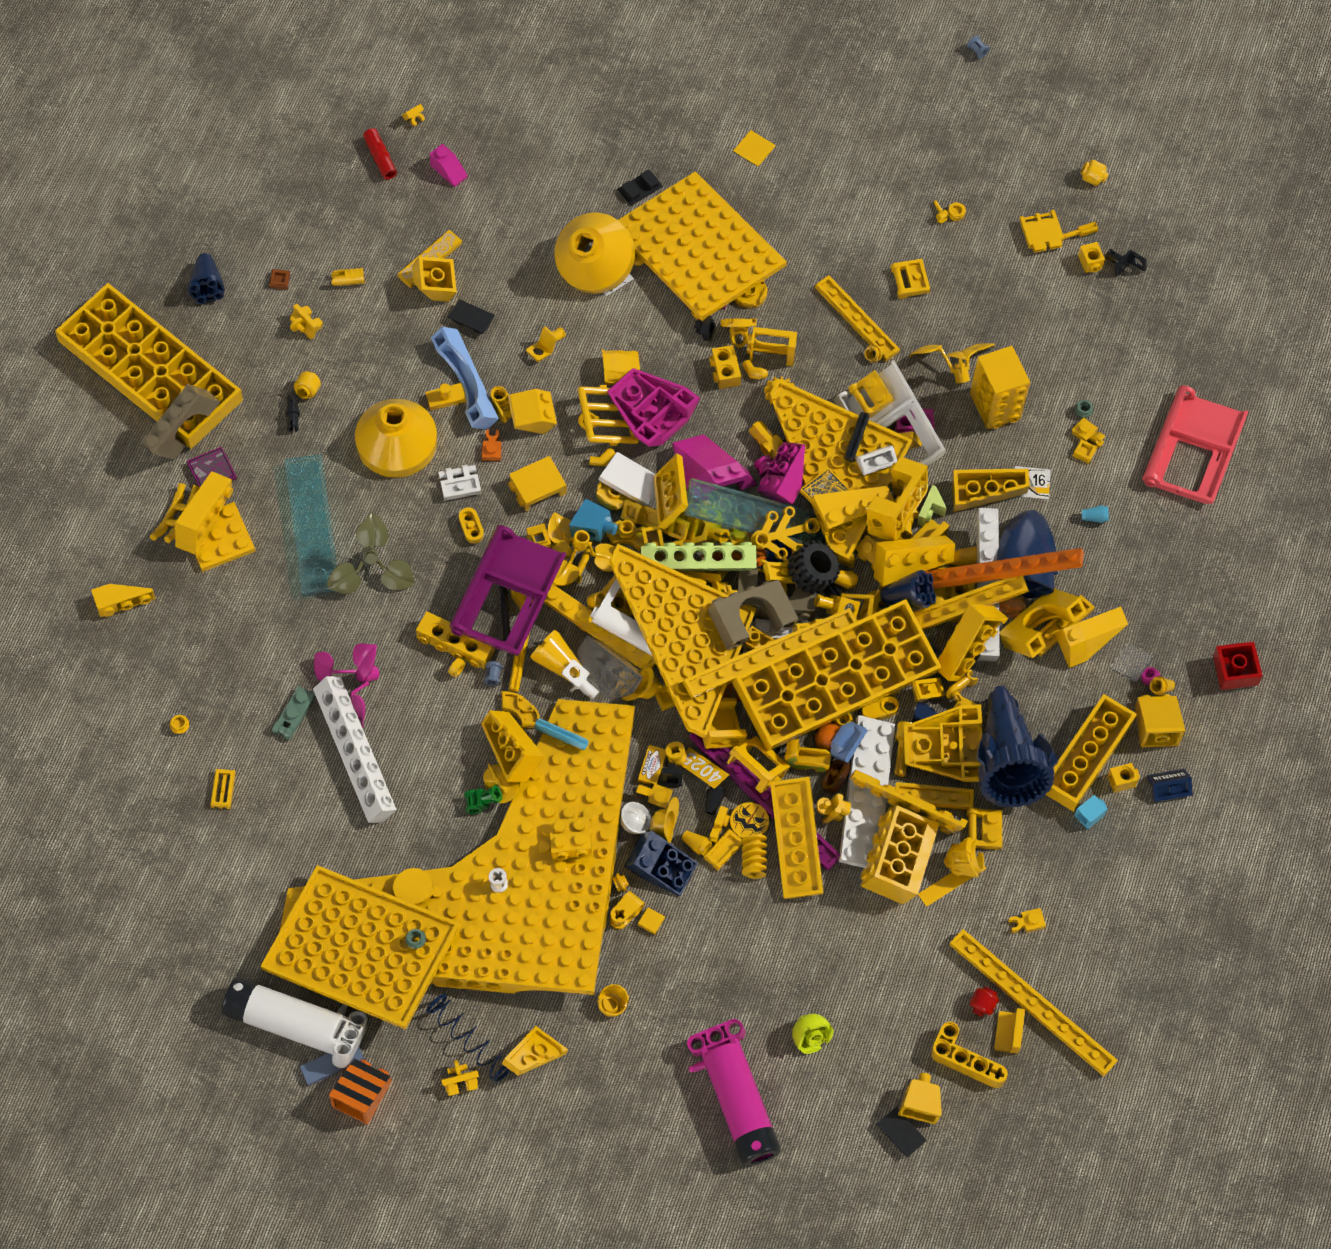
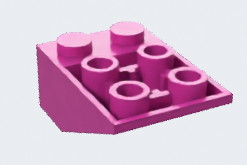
(784, 474)

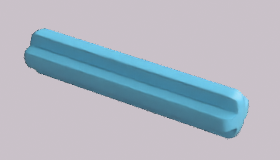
(561, 734)

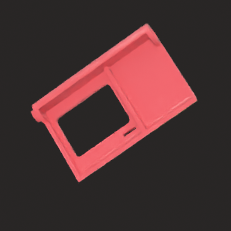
(1201, 425)

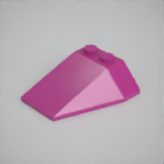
(652, 406)
(711, 464)

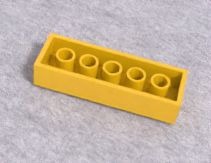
(1090, 751)

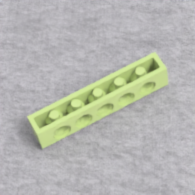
(747, 550)

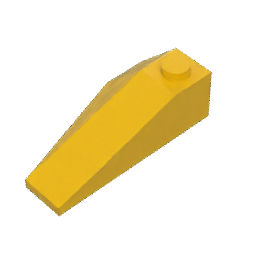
(1087, 637)

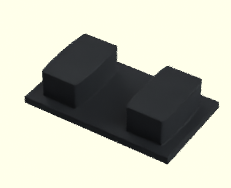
(640, 187)
(471, 316)
(901, 1132)

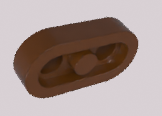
(835, 775)

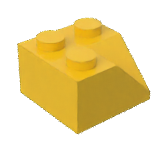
(435, 278)

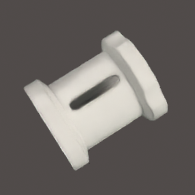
(499, 879)

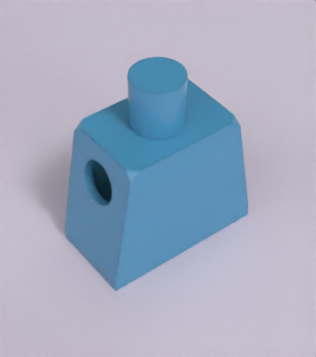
(594, 520)

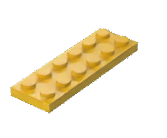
(797, 838)

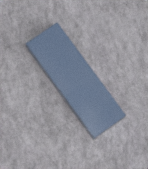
(323, 1068)

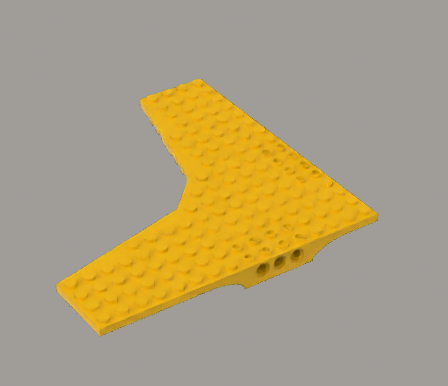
(555, 911)

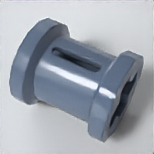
(978, 47)
(493, 673)

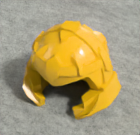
(962, 859)

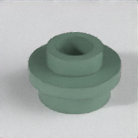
(1084, 404)
(415, 933)

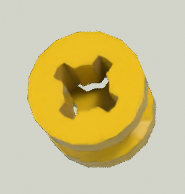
(679, 757)

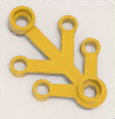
(782, 533)

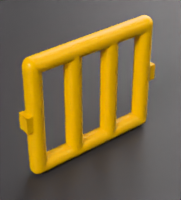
(589, 423)

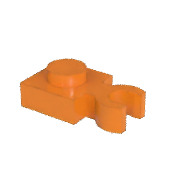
(492, 447)

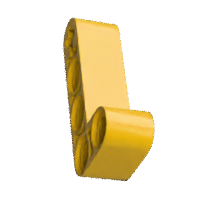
(971, 1059)

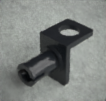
(1122, 262)

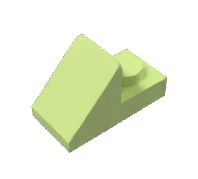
(932, 505)

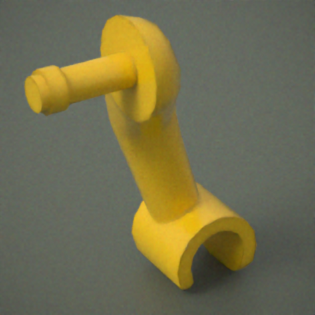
(584, 559)

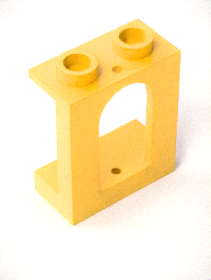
(758, 346)
(776, 774)

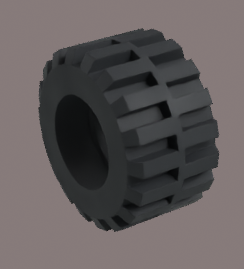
(803, 572)

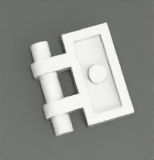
(462, 486)

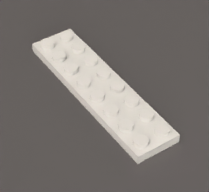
(873, 759)

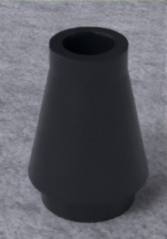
(713, 799)

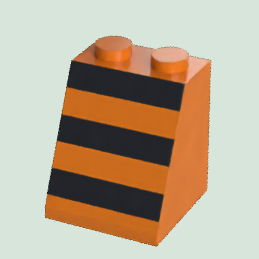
(360, 1090)

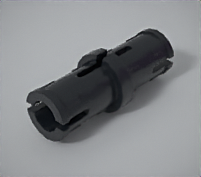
(292, 413)

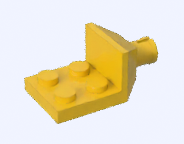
(703, 531)

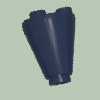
(206, 281)
(915, 588)

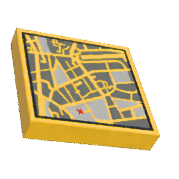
(824, 483)

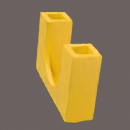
(1020, 633)

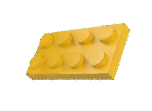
(670, 491)

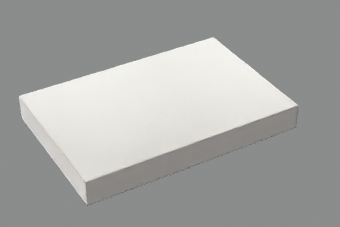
(629, 479)

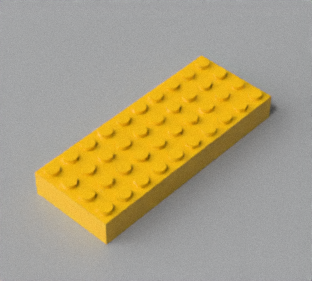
(144, 360)
(836, 675)

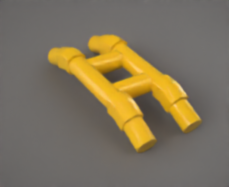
(176, 505)

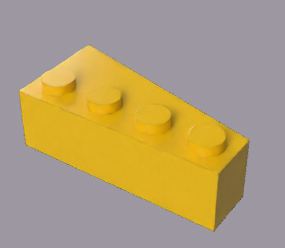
(986, 486)
(511, 746)

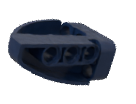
(1027, 536)

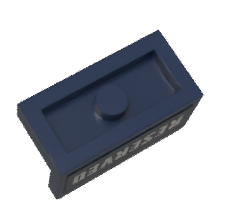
(1170, 785)

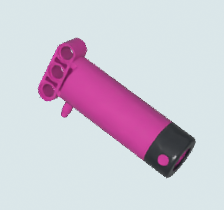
(736, 1092)

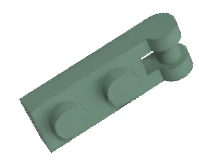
(294, 712)

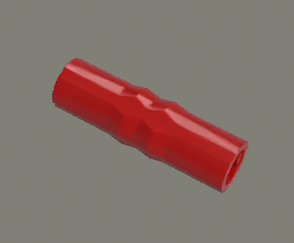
(380, 153)

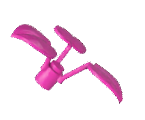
(366, 672)

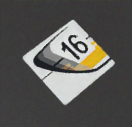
(1039, 483)

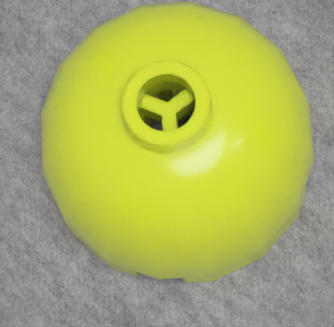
(811, 1032)

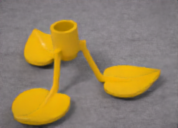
(961, 370)
(558, 530)

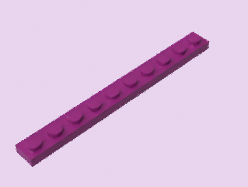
(747, 782)

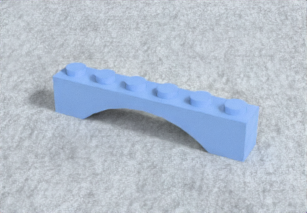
(478, 404)

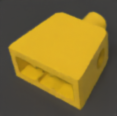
(922, 1100)

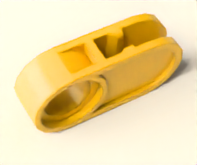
(877, 710)

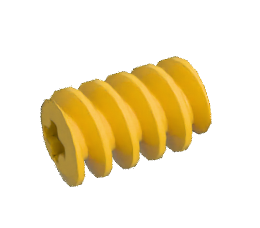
(752, 856)

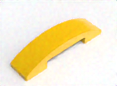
(648, 517)

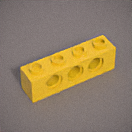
(431, 623)

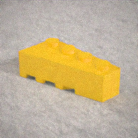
(202, 512)
(907, 556)
(968, 640)

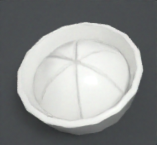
(635, 818)

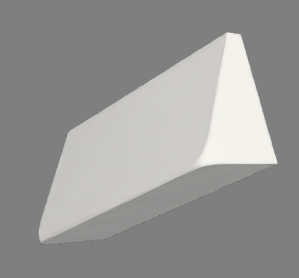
(876, 459)

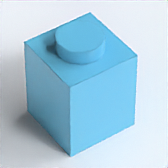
(1091, 811)

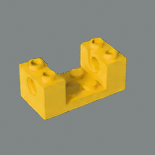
(890, 518)

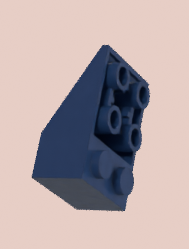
(660, 863)

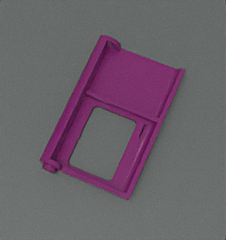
(516, 566)

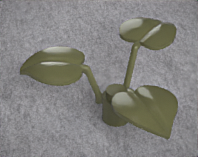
(369, 534)

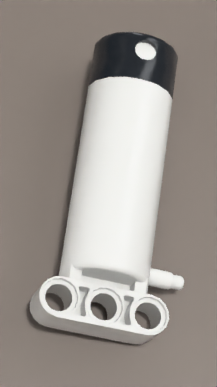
(296, 1019)

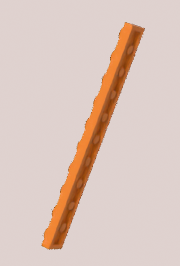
(1007, 568)

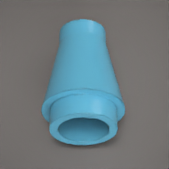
(1096, 514)

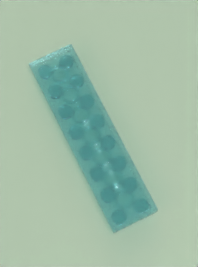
(743, 510)
(311, 522)

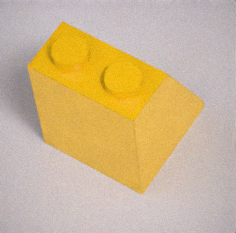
(1159, 721)

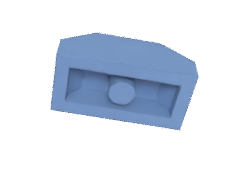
(847, 741)

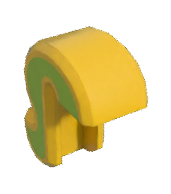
(806, 758)

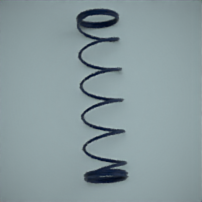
(496, 1078)

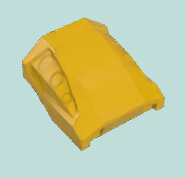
(618, 364)

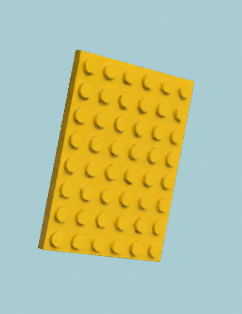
(700, 246)
(354, 948)

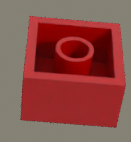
(1237, 665)

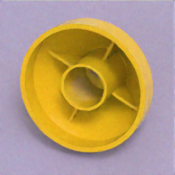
(606, 262)
(396, 438)

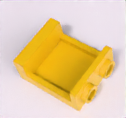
(536, 482)
(725, 727)

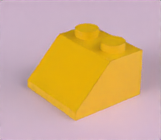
(532, 411)

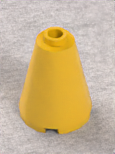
(555, 655)

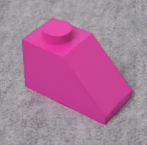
(447, 165)

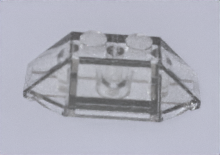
(608, 669)

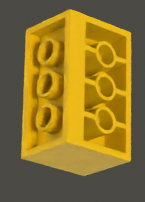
(999, 387)
(899, 854)

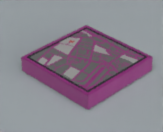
(211, 461)

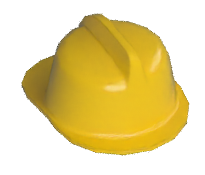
(647, 686)
(495, 776)
(664, 820)

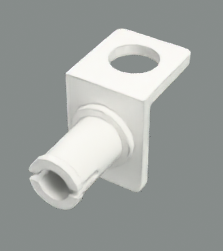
(581, 681)

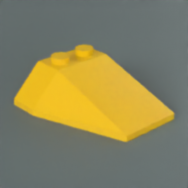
(946, 743)

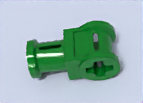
(480, 799)

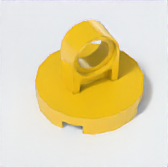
(738, 326)

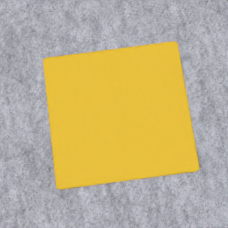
(754, 148)

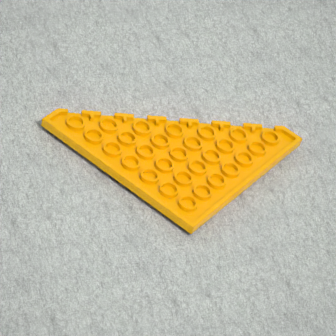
(826, 435)
(677, 629)

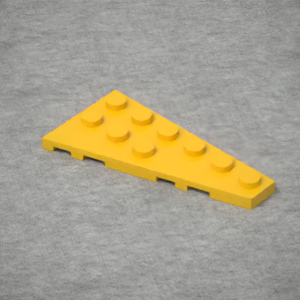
(945, 819)

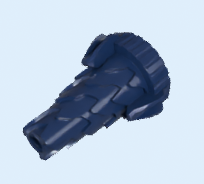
(1012, 766)

